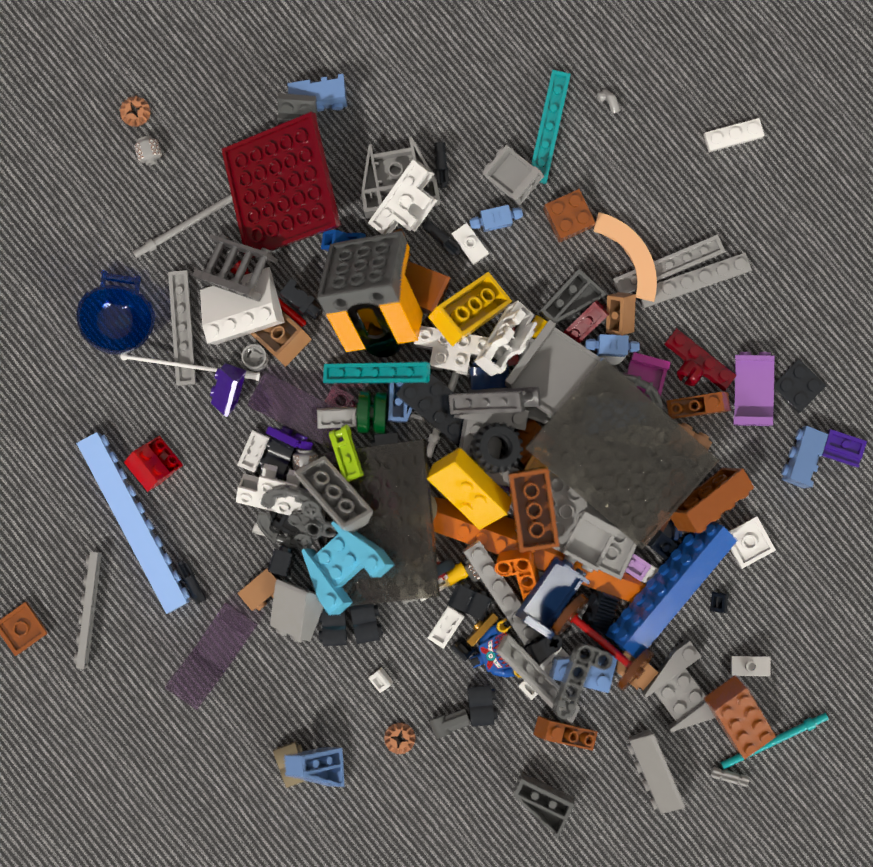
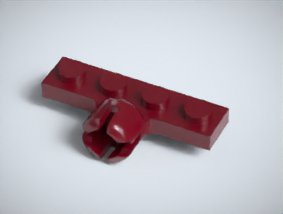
(698, 362)

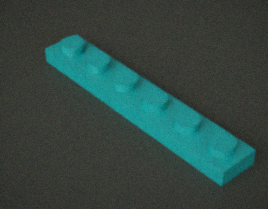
(550, 122)
(377, 373)

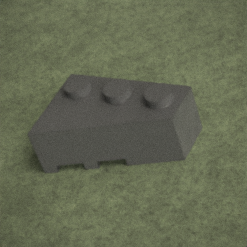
(572, 298)
(544, 802)

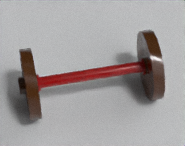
(570, 615)

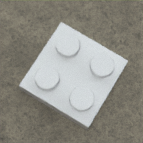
(752, 542)

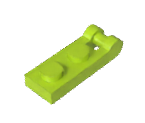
(346, 453)

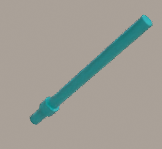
(808, 724)

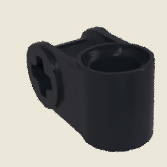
(540, 648)

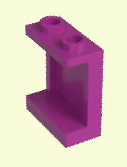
(649, 369)

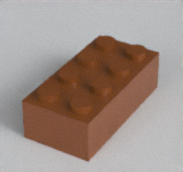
(712, 499)
(533, 509)
(739, 717)

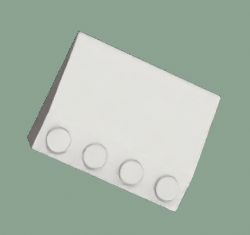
(233, 316)

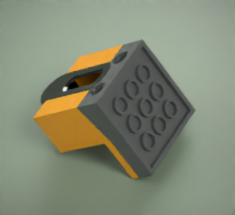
(369, 294)

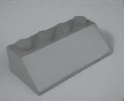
(335, 494)
(655, 772)

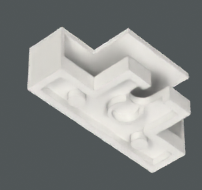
(406, 201)
(504, 341)
(446, 356)
(252, 489)

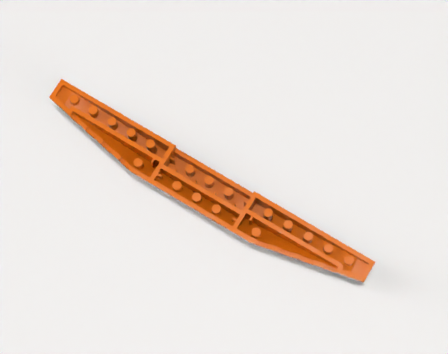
(502, 537)

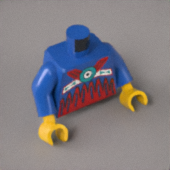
(488, 655)

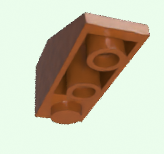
(699, 405)
(565, 733)

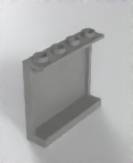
(553, 365)

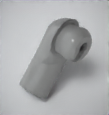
(610, 98)

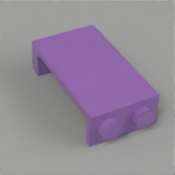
(754, 389)

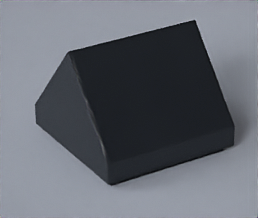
(719, 602)
(462, 649)

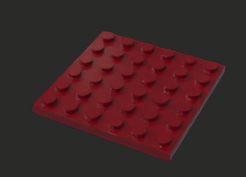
(281, 185)

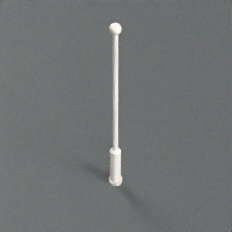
(249, 374)

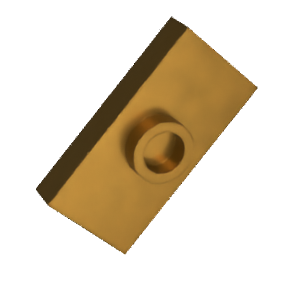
(481, 628)

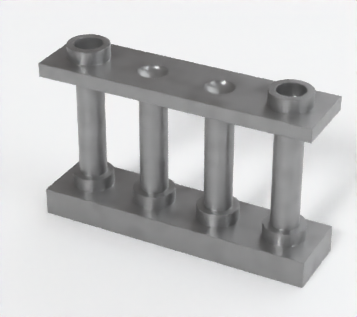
(235, 285)
(494, 400)

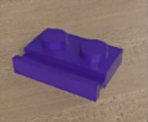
(285, 434)
(844, 448)

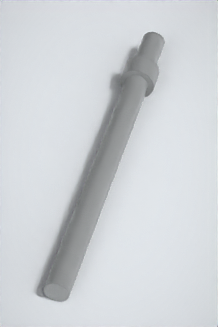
(151, 245)

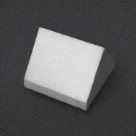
(381, 680)

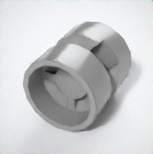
(255, 357)

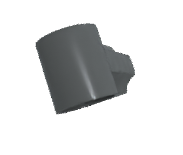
(445, 724)

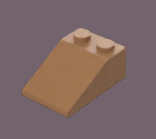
(283, 340)

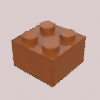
(569, 215)

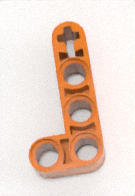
(519, 568)

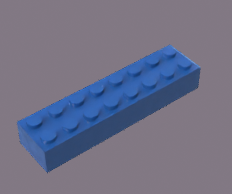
(670, 588)

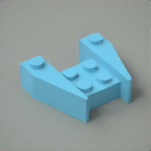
(339, 563)

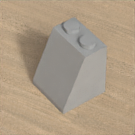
(295, 611)

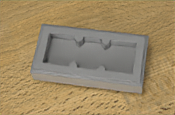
(336, 417)

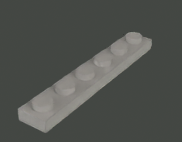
(674, 263)
(700, 279)
(182, 326)
(499, 590)
(87, 617)
(531, 673)

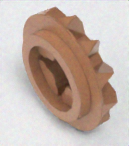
(143, 112)
(393, 731)

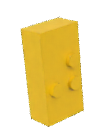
(470, 309)
(469, 488)

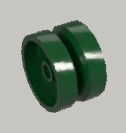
(371, 411)

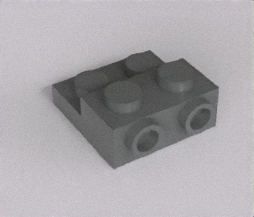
(292, 106)

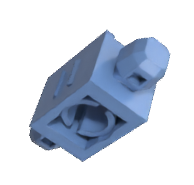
(496, 218)
(612, 345)

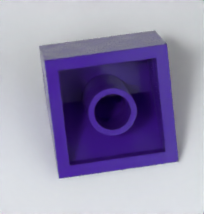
(228, 388)

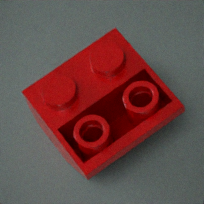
(153, 463)

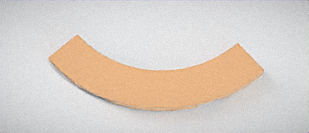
(636, 251)

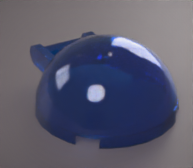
(115, 316)

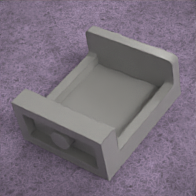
(512, 174)
(589, 542)

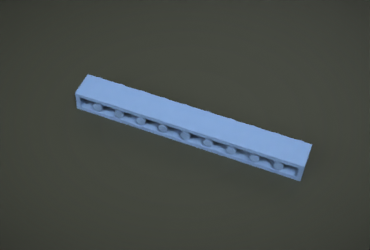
(133, 522)

